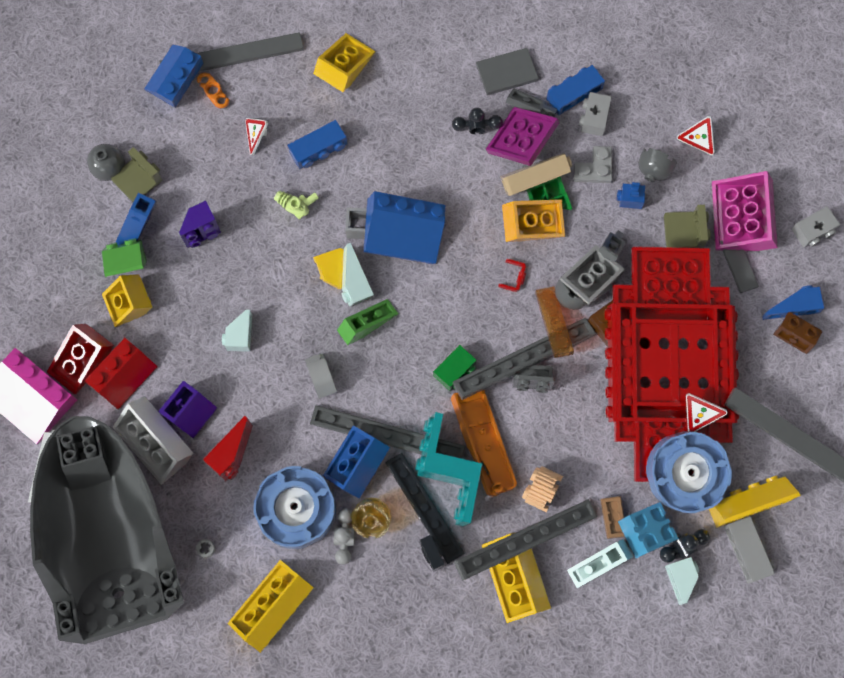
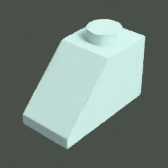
(238, 333)
(683, 578)

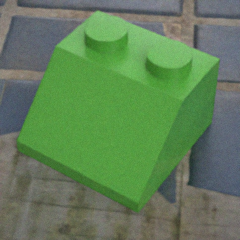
(123, 257)

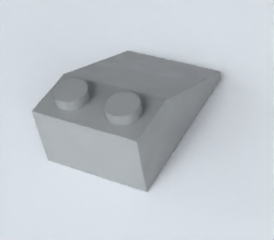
(592, 276)

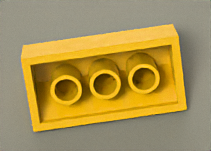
(754, 500)
(519, 585)
(270, 606)

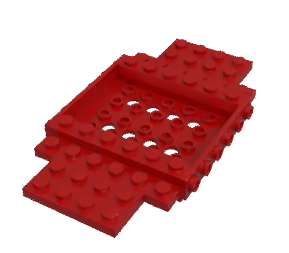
(673, 302)

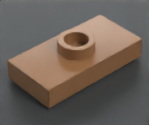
(612, 513)

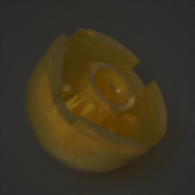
(371, 517)

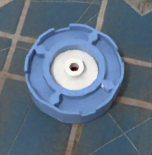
(707, 475)
(281, 493)

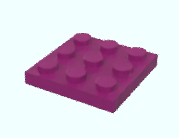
(522, 136)

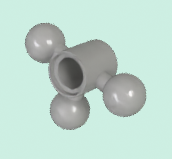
(344, 536)

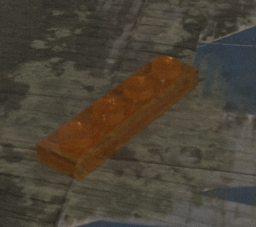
(554, 322)

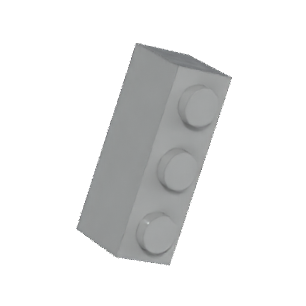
(749, 550)

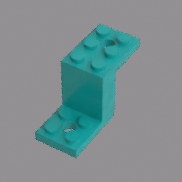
(449, 470)

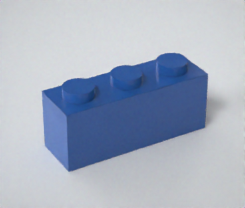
(575, 89)
(317, 144)

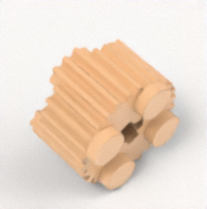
(542, 489)

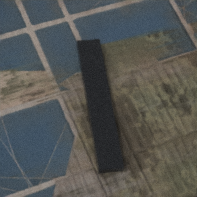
(424, 508)

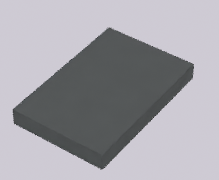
(507, 71)

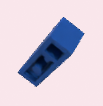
(803, 302)

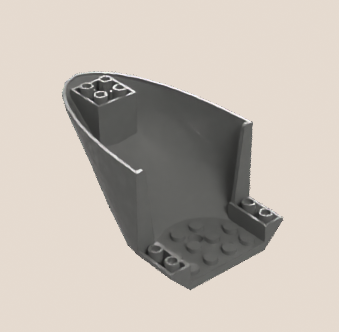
(98, 536)

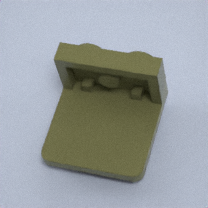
(137, 175)
(687, 228)

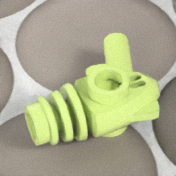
(295, 205)

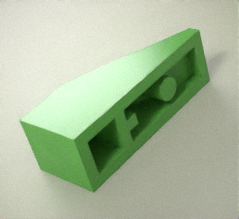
(366, 321)

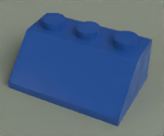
(174, 74)
(356, 462)

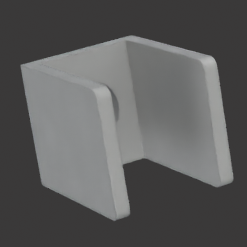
(355, 213)

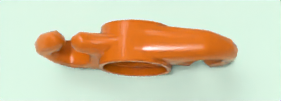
(213, 83)

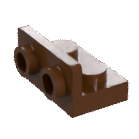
(798, 333)

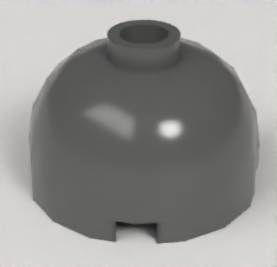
(105, 161)
(655, 165)
(567, 297)

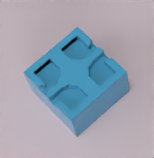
(647, 530)

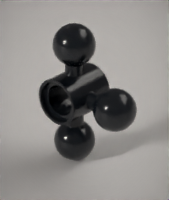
(477, 122)
(685, 545)

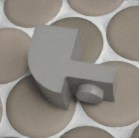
(320, 375)

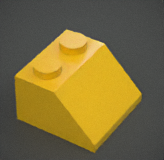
(126, 299)

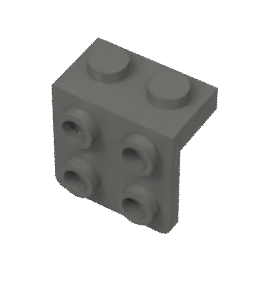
(534, 377)

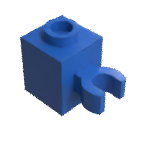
(631, 195)

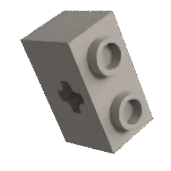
(596, 123)
(806, 228)

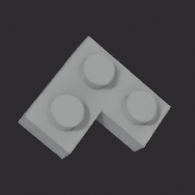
(599, 170)

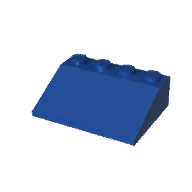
(403, 227)

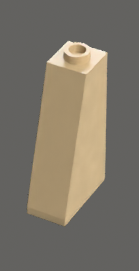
(536, 174)

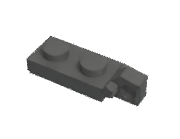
(528, 102)
(612, 246)

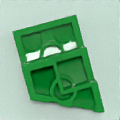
(550, 190)

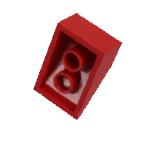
(79, 356)
(229, 452)

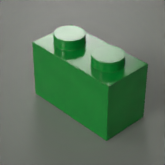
(454, 367)

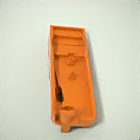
(484, 442)

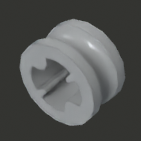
(199, 547)

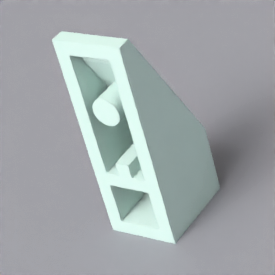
(354, 282)
(600, 563)

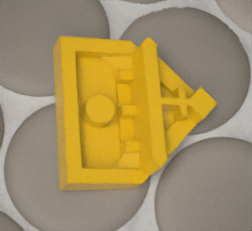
(331, 267)

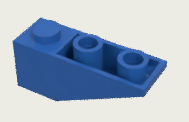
(136, 218)

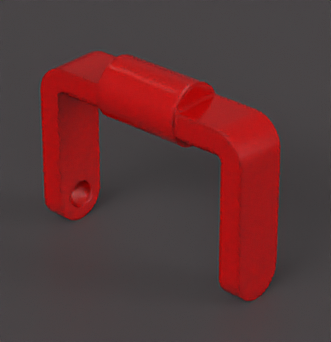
(520, 279)

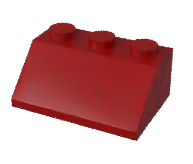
(121, 373)

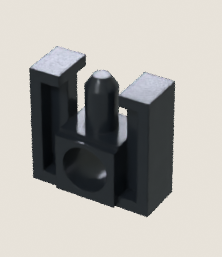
(431, 553)

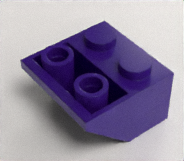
(198, 225)
(188, 409)

